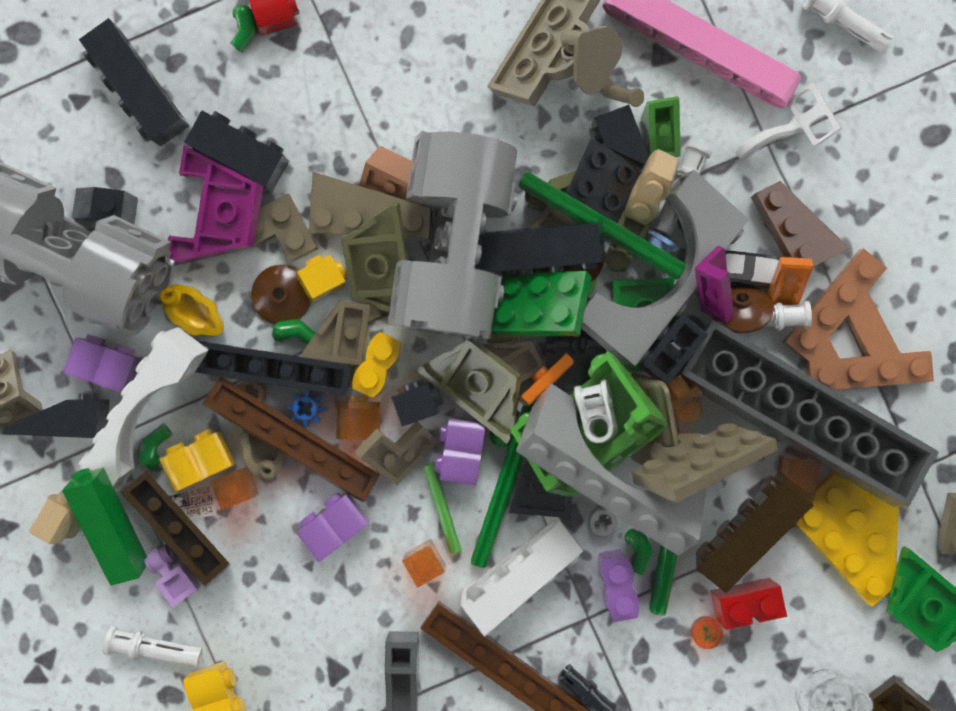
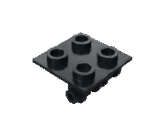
(604, 180)
(580, 349)

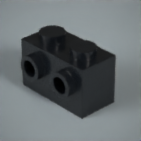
(417, 402)

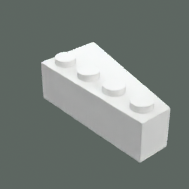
(520, 576)

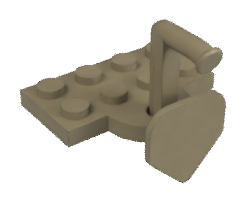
(560, 46)
(689, 462)

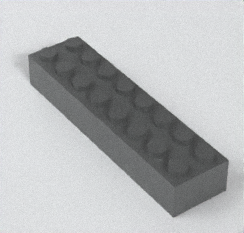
(809, 416)

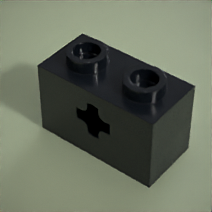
(673, 349)

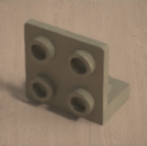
(14, 401)

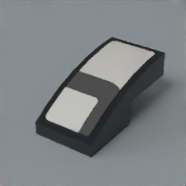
(750, 268)

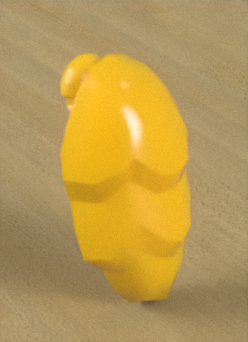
(191, 310)

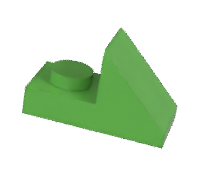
(663, 125)

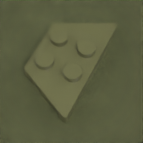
(372, 257)
(478, 384)

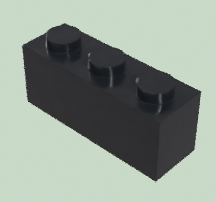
(237, 149)

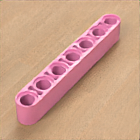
(709, 48)

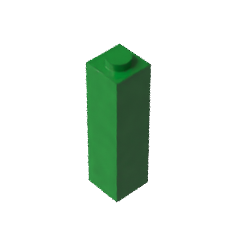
(105, 525)

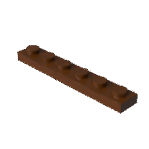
(291, 439)
(497, 662)

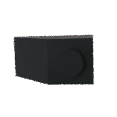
(621, 134)
(100, 203)

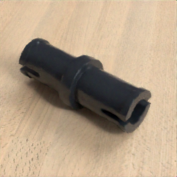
(585, 690)

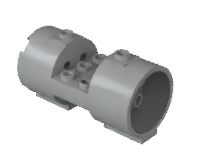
(465, 182)
(105, 272)

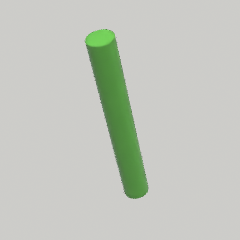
(442, 508)

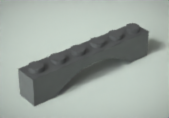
(402, 671)

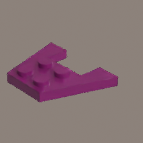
(225, 214)

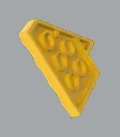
(854, 535)

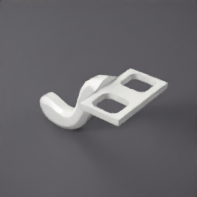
(799, 124)

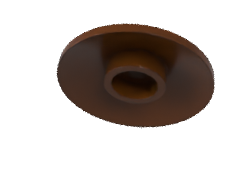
(291, 306)
(751, 309)

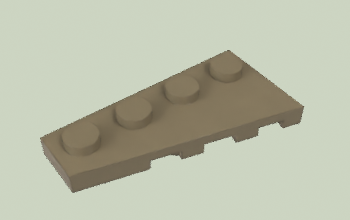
(343, 207)

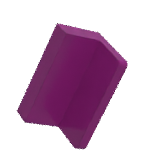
(714, 285)

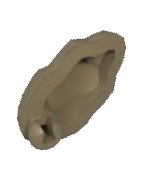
(260, 457)

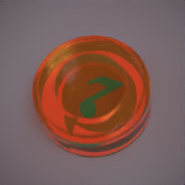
(706, 632)

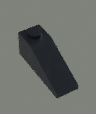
(69, 418)

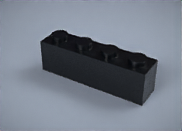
(133, 82)
(542, 247)

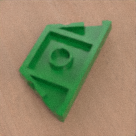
(923, 601)

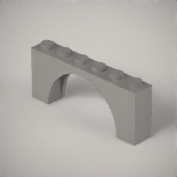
(706, 223)
(557, 446)

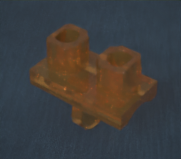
(685, 406)

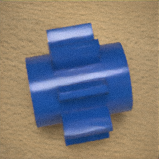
(298, 406)

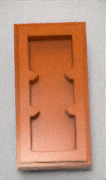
(790, 280)
(544, 378)

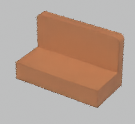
(387, 173)

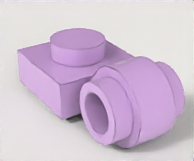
(175, 582)

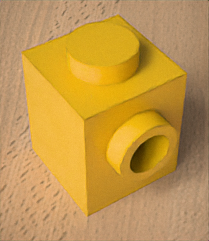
(321, 277)

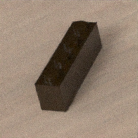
(175, 529)
(752, 531)

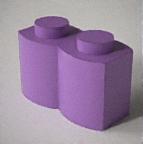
(102, 364)
(461, 451)
(333, 526)
(618, 581)

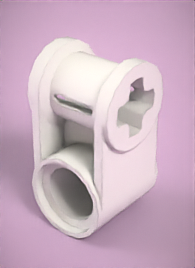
(596, 409)

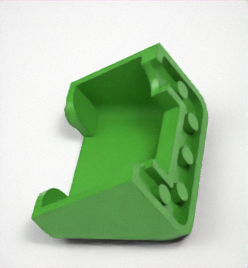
(635, 416)

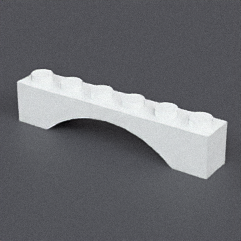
(171, 360)

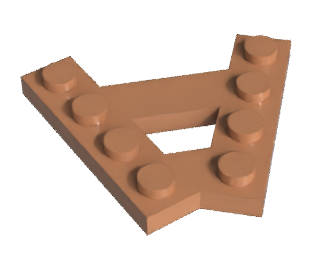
(850, 300)

